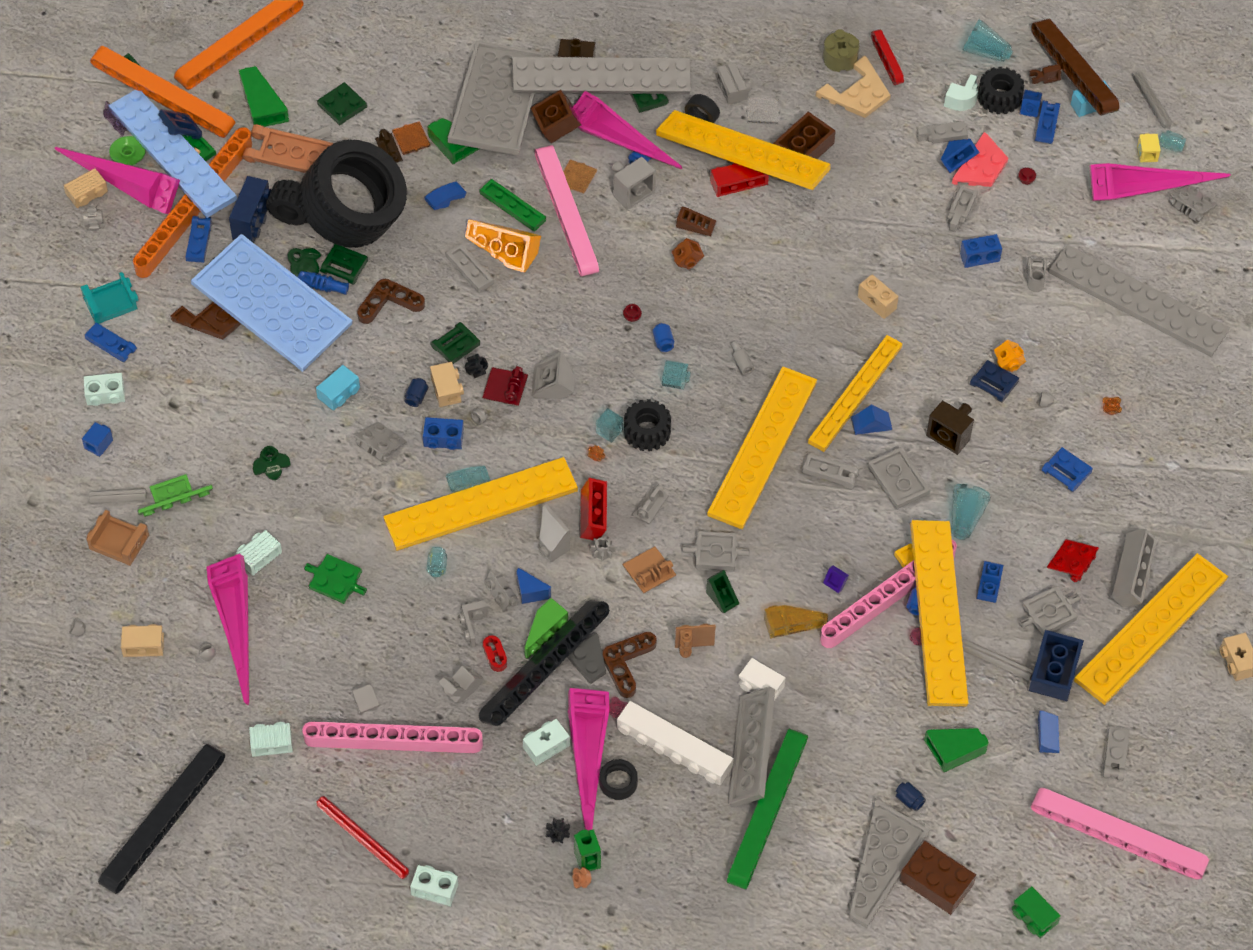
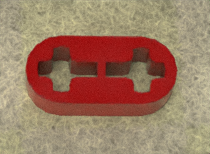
(490, 654)

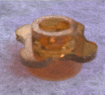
(1110, 409)

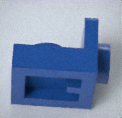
(1031, 103)

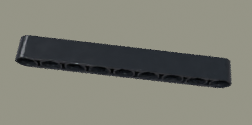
(536, 666)
(161, 819)

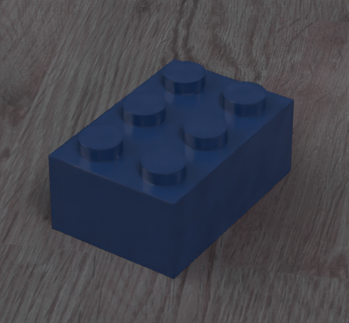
(250, 209)
(1056, 665)

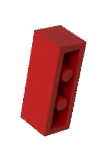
(735, 179)
(593, 509)

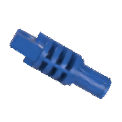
(323, 282)

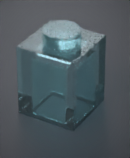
(675, 375)
(609, 425)

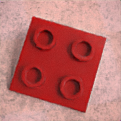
(1073, 559)

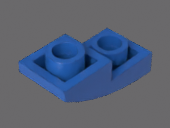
(443, 195)
(990, 582)

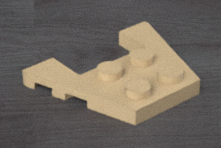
(861, 97)

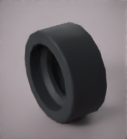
(704, 103)
(618, 765)

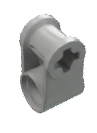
(1036, 273)

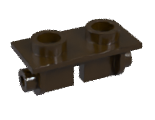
(387, 143)

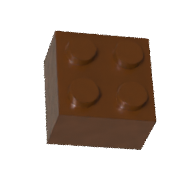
(556, 116)

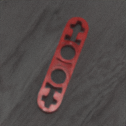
(887, 57)

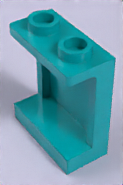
(110, 299)

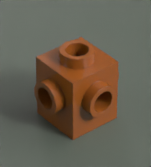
(687, 254)

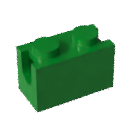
(587, 847)
(1035, 912)

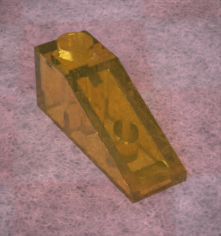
(790, 620)

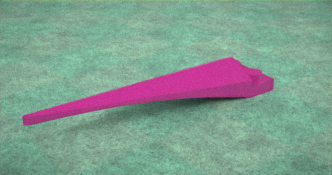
(606, 124)
(1124, 181)
(147, 186)
(230, 592)
(588, 724)

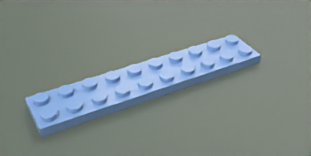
(173, 153)

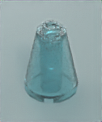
(987, 43)
(967, 509)

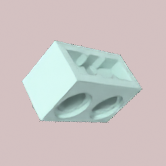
(104, 386)
(431, 890)

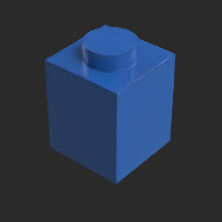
(97, 439)

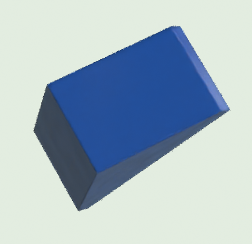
(958, 153)
(871, 420)
(531, 588)

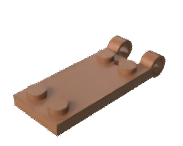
(287, 149)

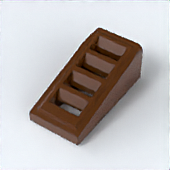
(697, 217)

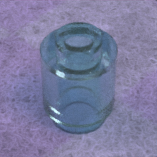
(1172, 141)
(436, 562)

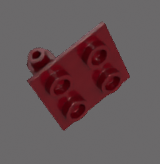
(505, 385)

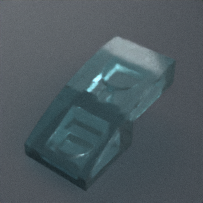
(467, 478)

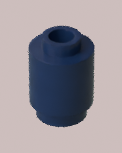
(416, 392)
(910, 796)

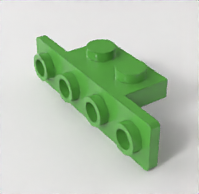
(171, 492)

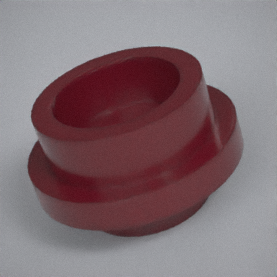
(1027, 175)
(632, 312)

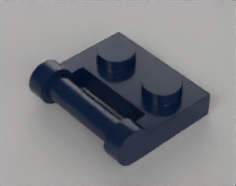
(180, 124)
(997, 377)

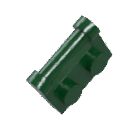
(646, 102)
(347, 259)
(457, 347)

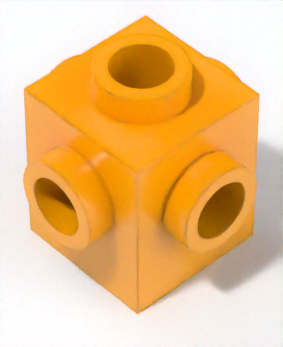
(1010, 356)

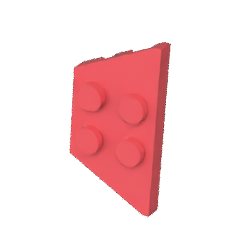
(983, 167)

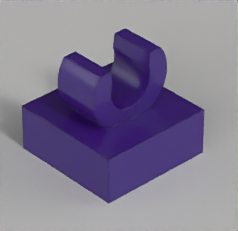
(835, 579)

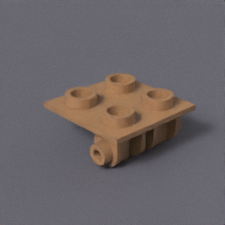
(649, 569)
(694, 636)

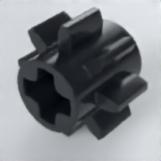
(476, 365)
(554, 827)

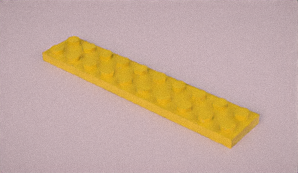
(743, 149)
(762, 448)
(480, 503)
(939, 613)
(1150, 629)

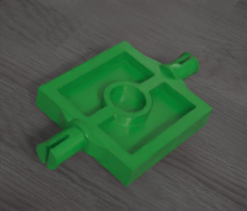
(335, 579)

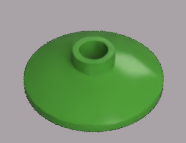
(124, 146)

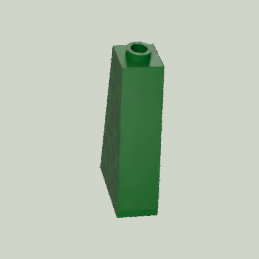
(262, 101)

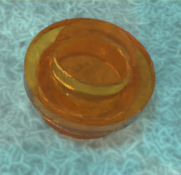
(596, 453)

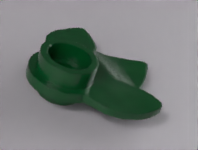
(306, 262)
(272, 465)

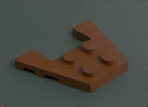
(211, 320)

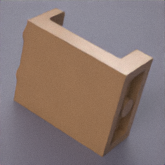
(117, 538)

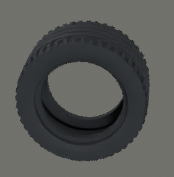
(374, 170)

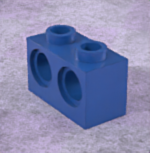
(980, 251)
(443, 429)

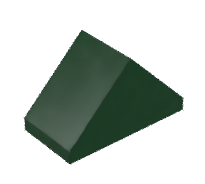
(721, 591)

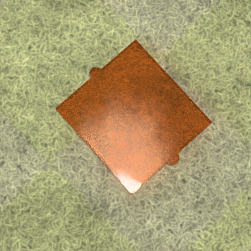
(411, 138)
(578, 175)

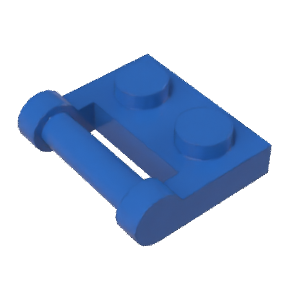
(1070, 466)

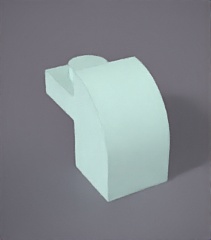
(961, 97)

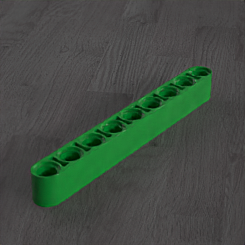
(767, 809)

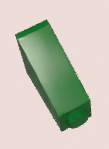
(438, 133)
(955, 746)

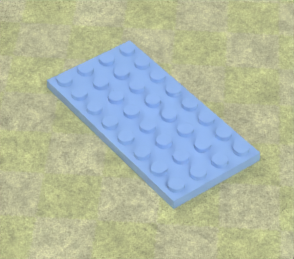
(271, 302)

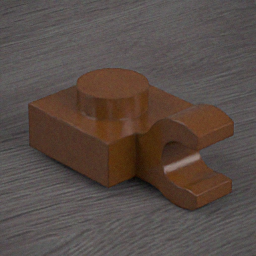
(1047, 75)

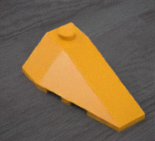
(509, 245)

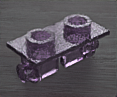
(113, 119)

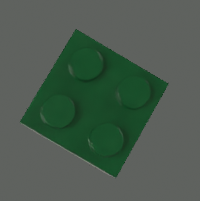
(341, 103)

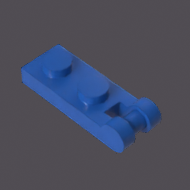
(1047, 122)
(198, 239)
(110, 342)

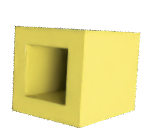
(1148, 147)

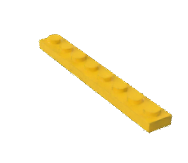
(855, 393)

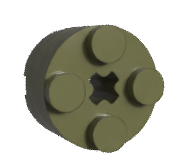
(840, 51)

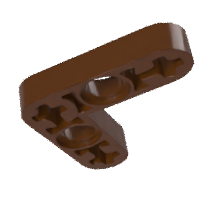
(385, 295)
(619, 660)

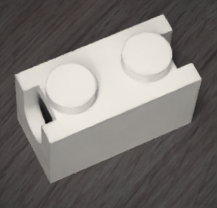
(758, 676)

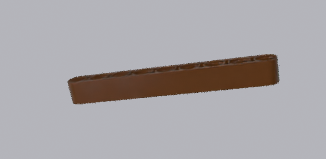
(1075, 67)

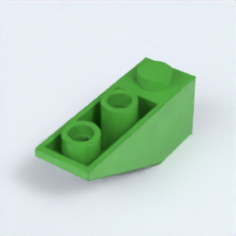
(546, 623)

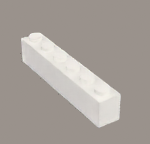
(674, 743)

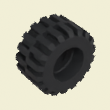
(996, 100)
(285, 203)
(647, 437)

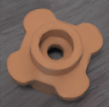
(581, 877)

